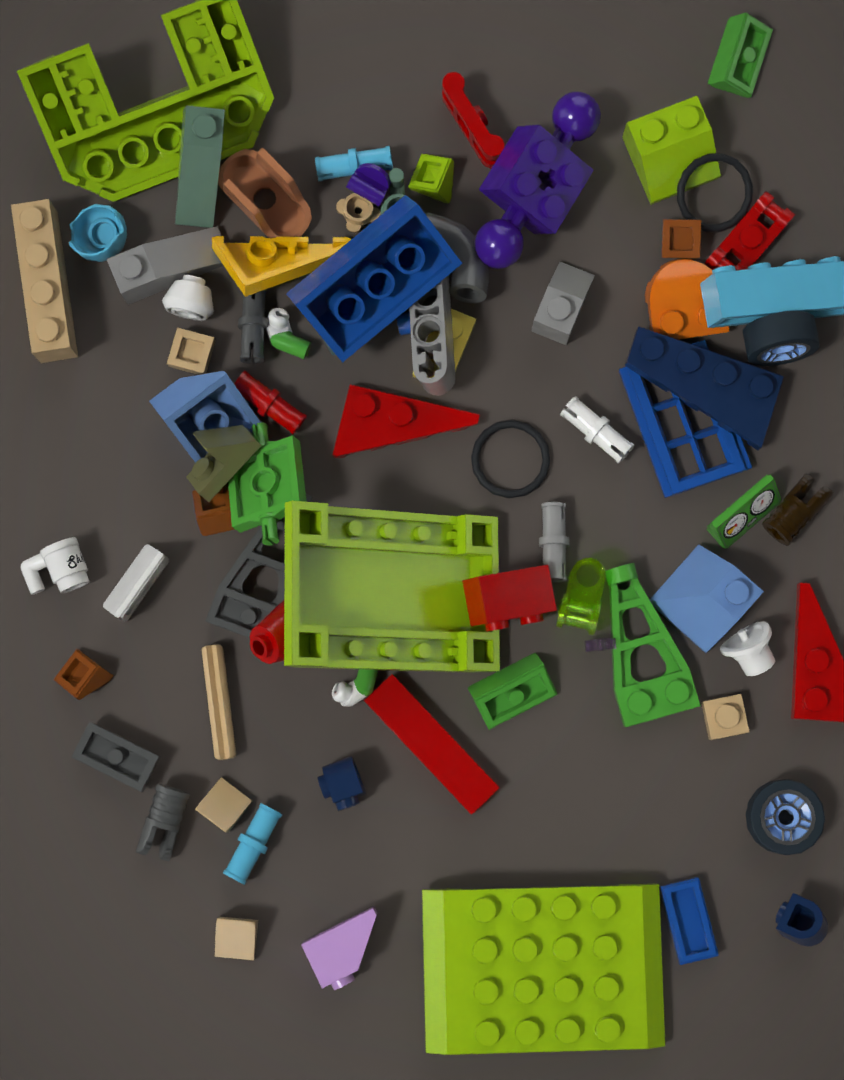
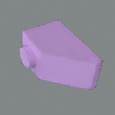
(340, 949)

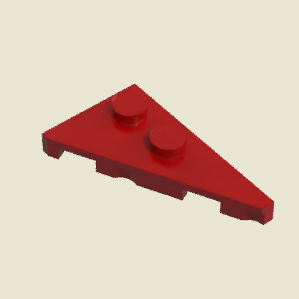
(383, 419)
(817, 664)

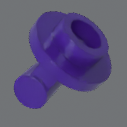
(370, 183)

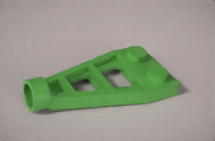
(658, 696)

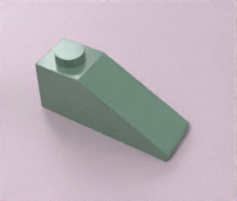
(199, 166)

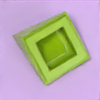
(433, 177)

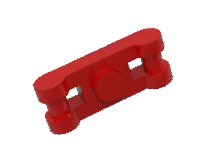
(471, 120)
(751, 237)

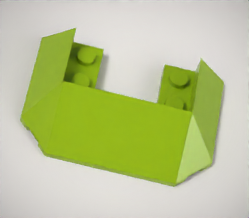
(141, 145)

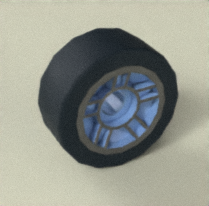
(781, 338)
(796, 834)

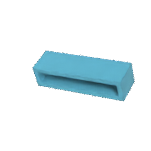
(743, 296)

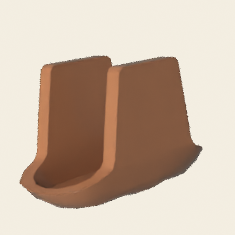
(252, 171)

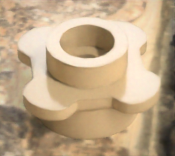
(356, 221)

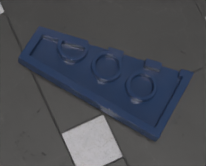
(719, 386)

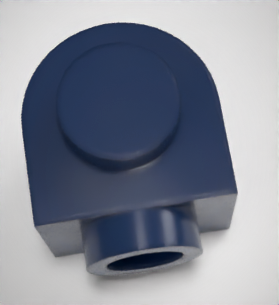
(342, 783)
(801, 921)

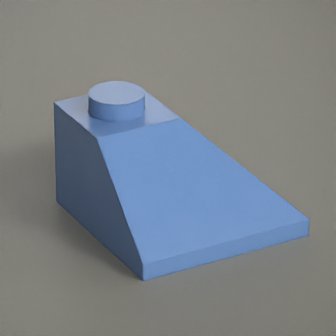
(202, 404)
(705, 597)

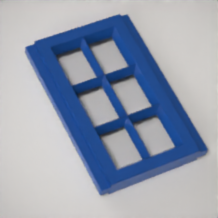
(659, 447)

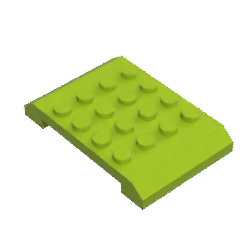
(385, 589)
(542, 969)

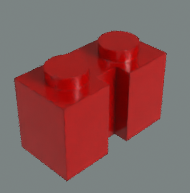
(508, 596)

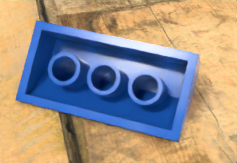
(374, 278)

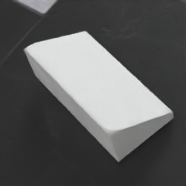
(136, 582)

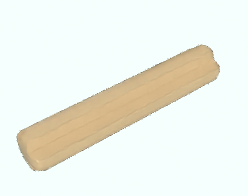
(218, 702)

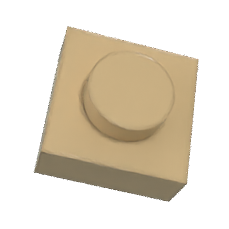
(191, 351)
(725, 717)

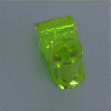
(582, 599)

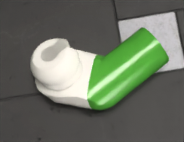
(282, 335)
(356, 690)

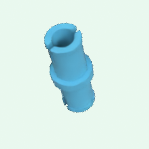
(346, 164)
(252, 843)

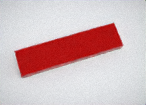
(431, 744)

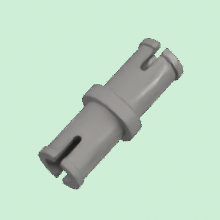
(554, 539)

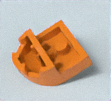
(677, 300)

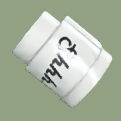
(64, 566)

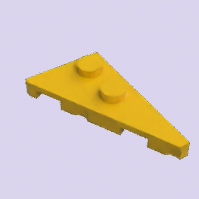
(272, 260)

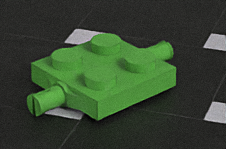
(265, 484)

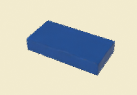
(688, 921)

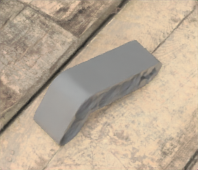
(423, 322)

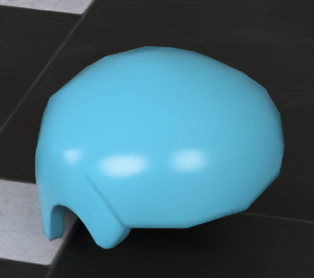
(98, 233)

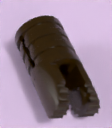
(793, 513)

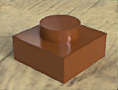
(681, 238)

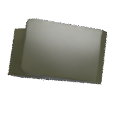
(227, 452)

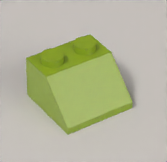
(666, 144)

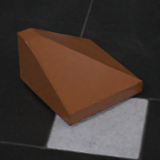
(82, 675)

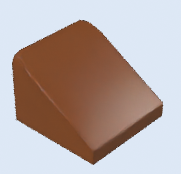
(215, 515)

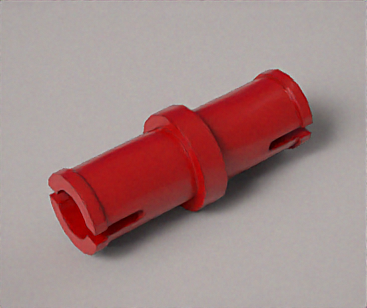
(269, 402)

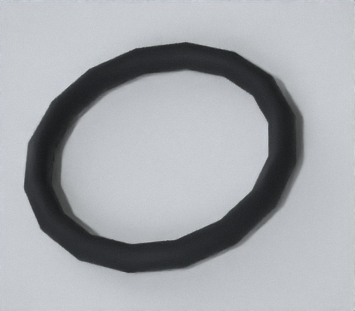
(748, 190)
(518, 492)

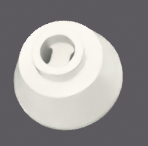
(189, 299)

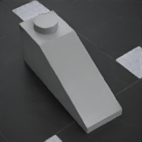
(159, 263)

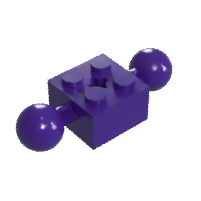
(536, 179)

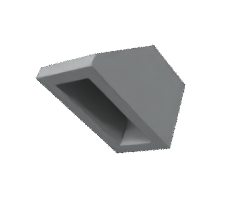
(562, 303)

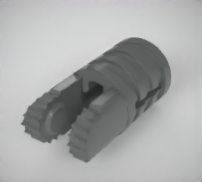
(166, 814)

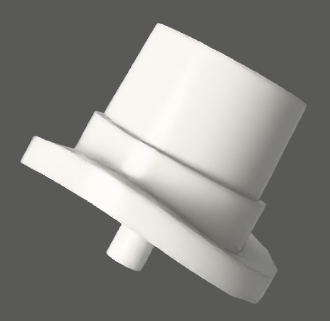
(751, 648)

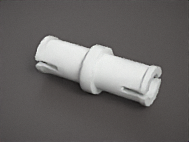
(597, 429)

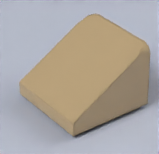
(223, 805)
(236, 938)

